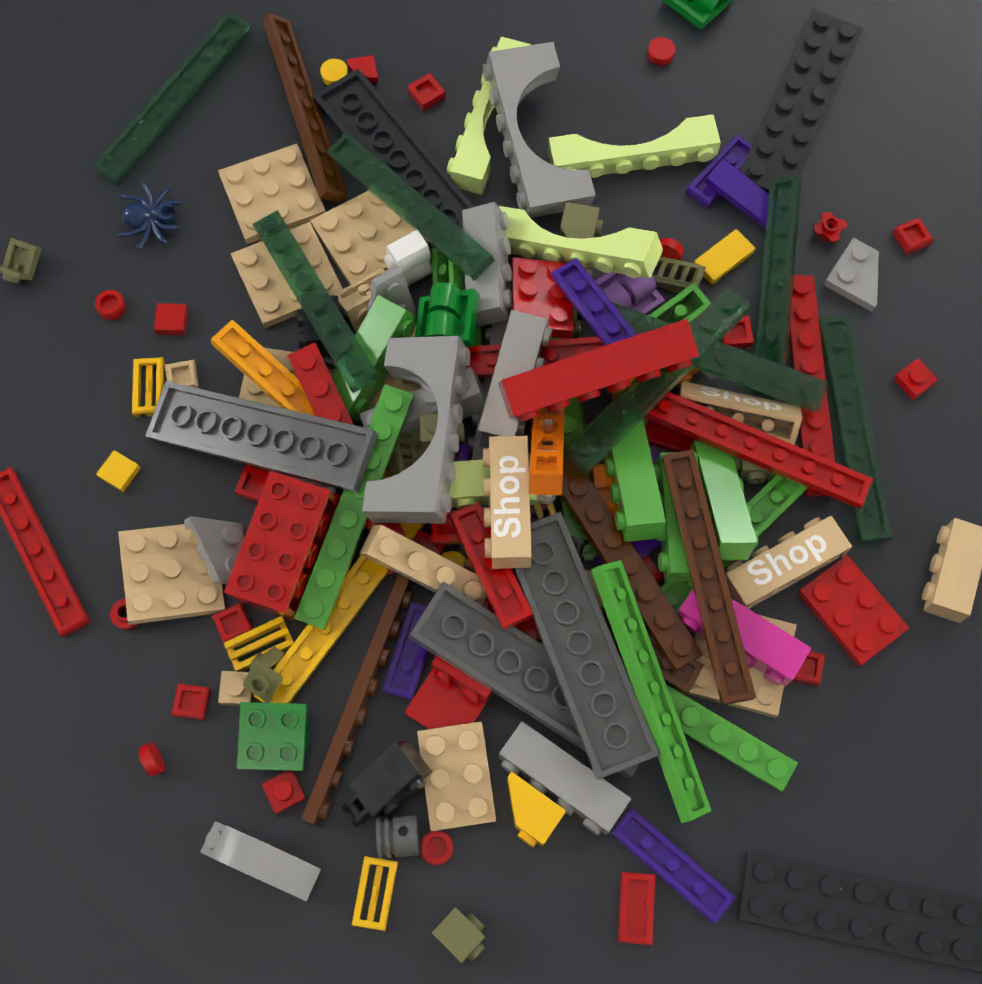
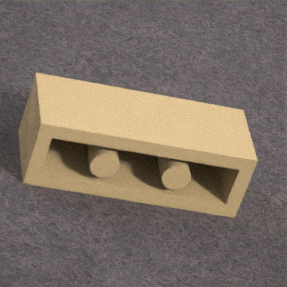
(954, 571)

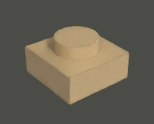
(232, 689)

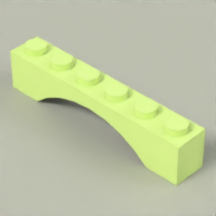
(690, 142)
(472, 161)
(624, 252)

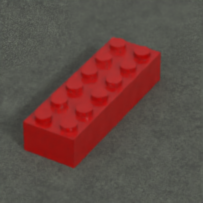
(599, 368)

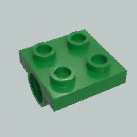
(698, 11)
(448, 313)
(272, 736)

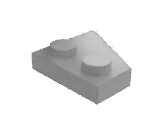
(394, 288)

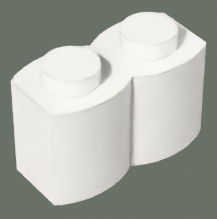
(411, 256)

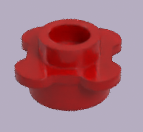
(829, 234)

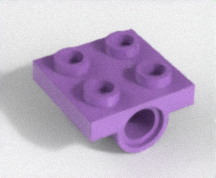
(632, 293)

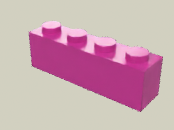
(764, 644)

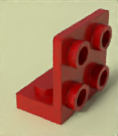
(447, 698)

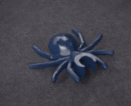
(147, 216)

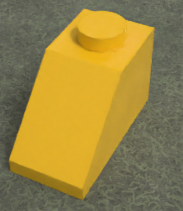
(532, 812)

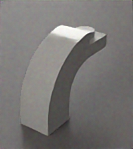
(260, 860)

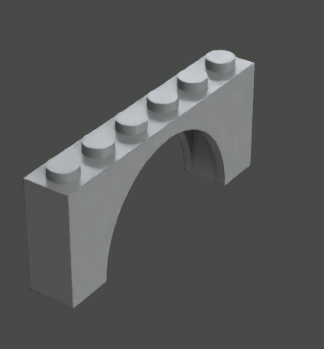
(541, 186)
(423, 489)

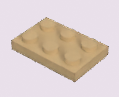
(460, 777)

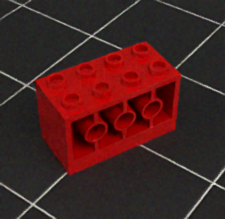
(281, 545)

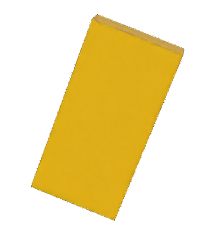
(725, 256)

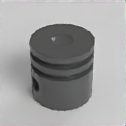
(397, 836)

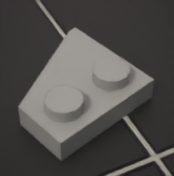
(856, 275)
(218, 545)

